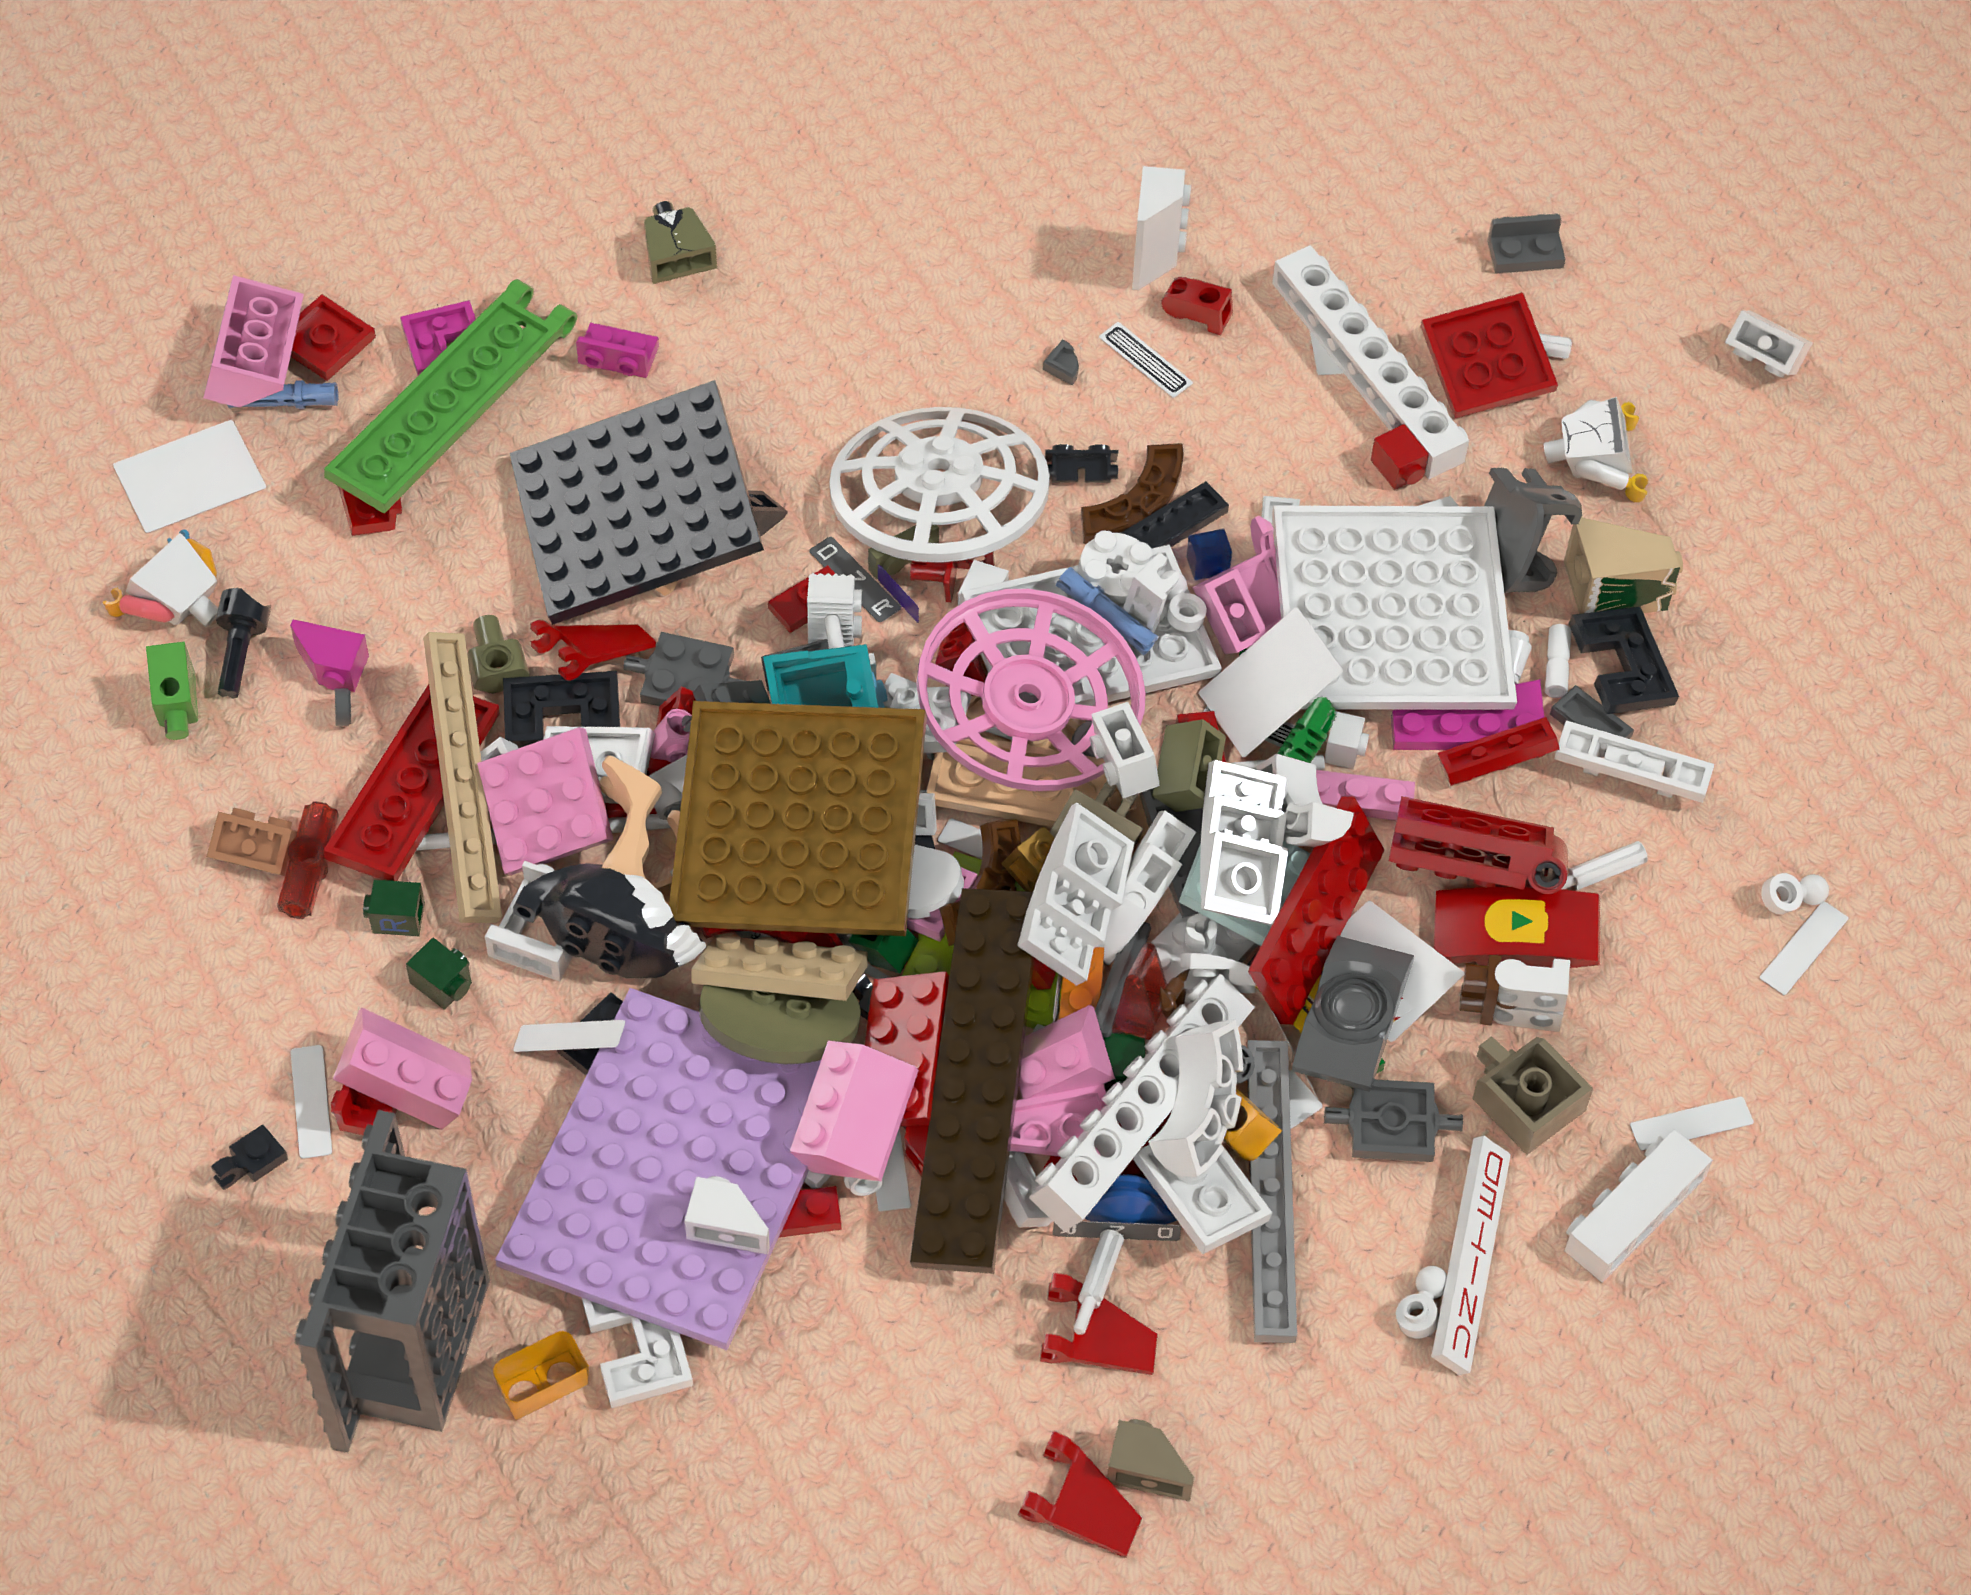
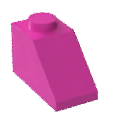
(331, 654)

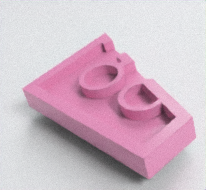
(1050, 1120)

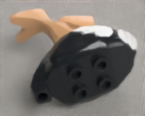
(610, 908)

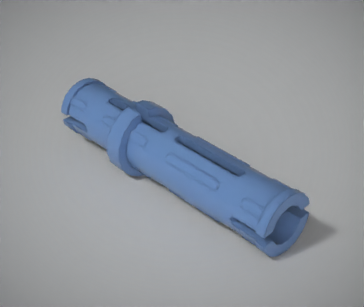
(300, 395)
(1095, 599)

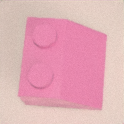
(1065, 1056)

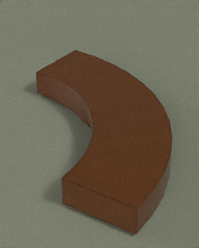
(1151, 493)
(998, 842)

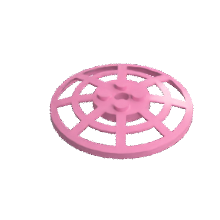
(1026, 674)

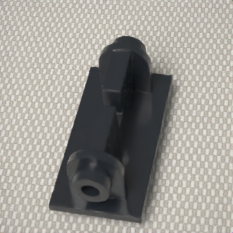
(1094, 460)

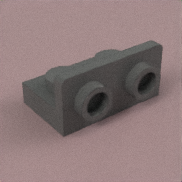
(1526, 243)

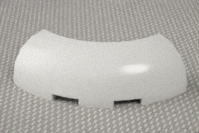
(1307, 818)
(1204, 1099)

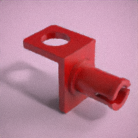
(943, 572)

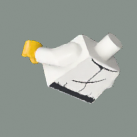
(1599, 447)

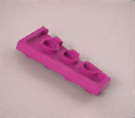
(1453, 727)

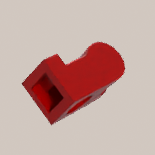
(1199, 302)

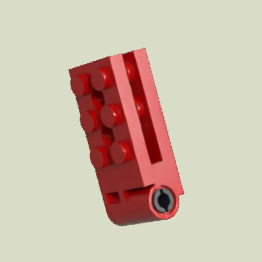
(1478, 847)

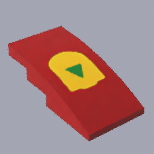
(1518, 926)

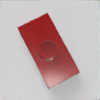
(791, 605)

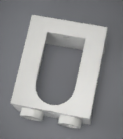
(511, 947)

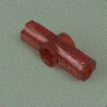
(304, 878)

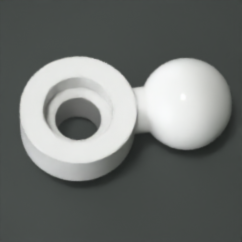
(1184, 604)
(1811, 890)
(1431, 1285)

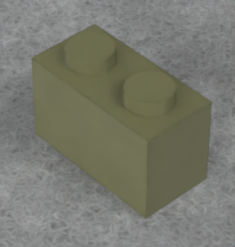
(1185, 763)

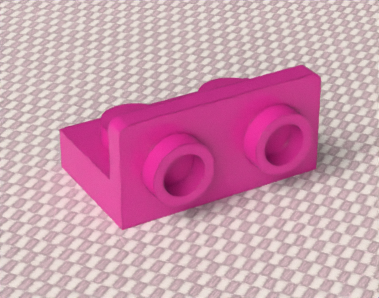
(617, 350)

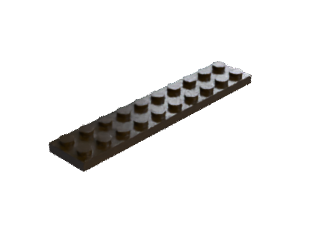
(975, 1086)

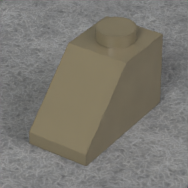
(1148, 1462)

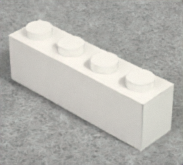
(1637, 1204)

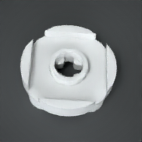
(1108, 549)

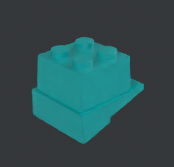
(822, 677)

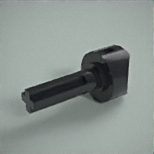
(241, 618)

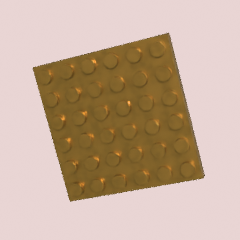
(798, 818)

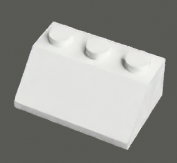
(1160, 223)

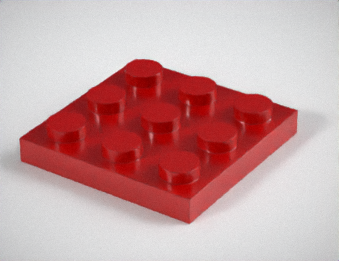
(1489, 355)

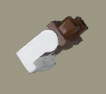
(1516, 993)

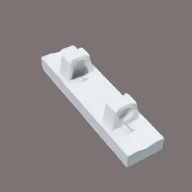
(1634, 762)

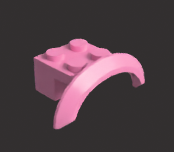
(1244, 598)

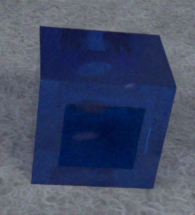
(1208, 553)

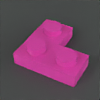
(432, 330)

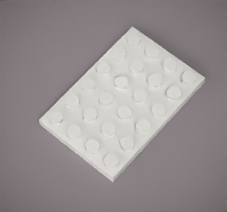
(1171, 662)

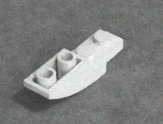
(1148, 878)

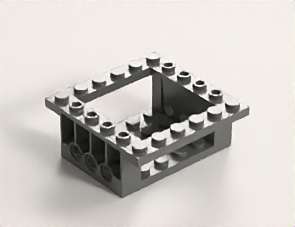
(404, 1302)

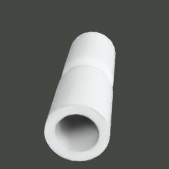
(1558, 655)

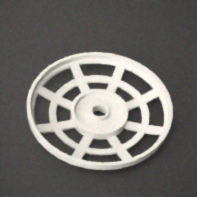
(931, 488)

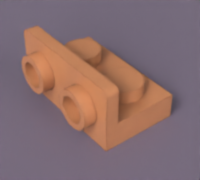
(250, 842)

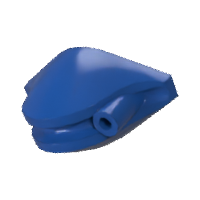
(1131, 1201)

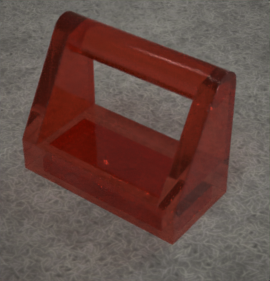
(1139, 1002)

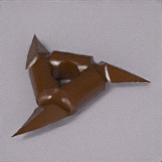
(1173, 994)

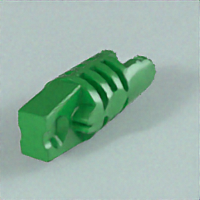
(1309, 731)

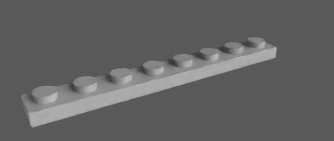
(1272, 1178)

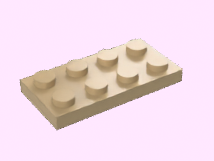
(780, 967)

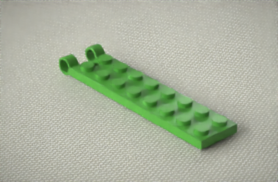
(447, 398)

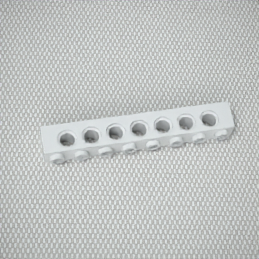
(1368, 357)
(1058, 1192)

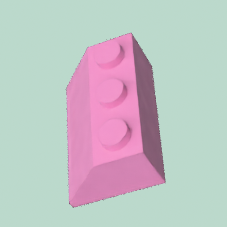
(404, 1070)
(853, 1112)

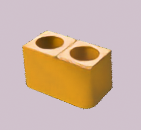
(1254, 1134)
(543, 1354)

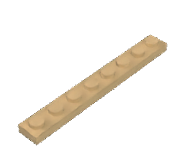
(461, 781)

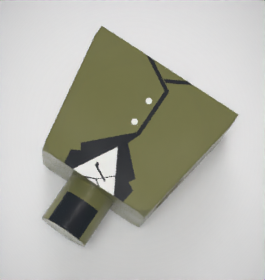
(677, 243)

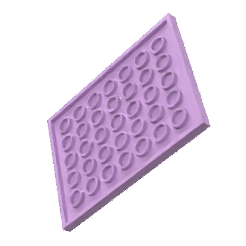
(625, 1164)

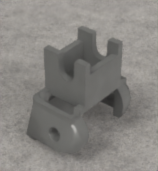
(1521, 521)

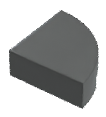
(1062, 363)

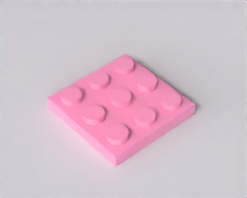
(545, 801)

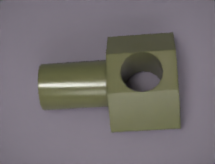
(493, 653)

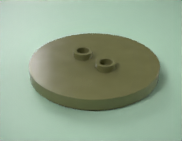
(776, 1024)

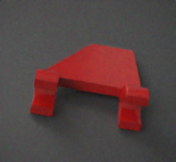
(589, 643)
(1111, 1337)
(1086, 1504)

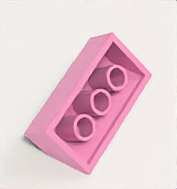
(253, 343)

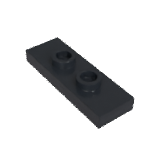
(1180, 517)

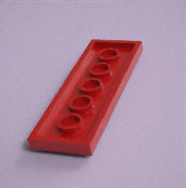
(399, 797)
(1315, 915)

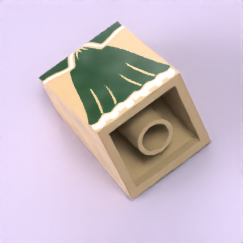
(1620, 567)

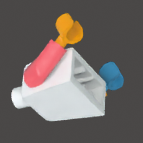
(171, 585)

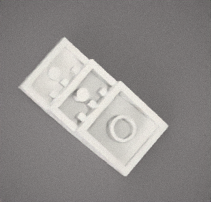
(1242, 843)
(1076, 894)

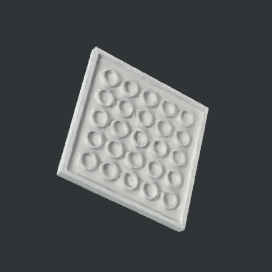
(1401, 602)

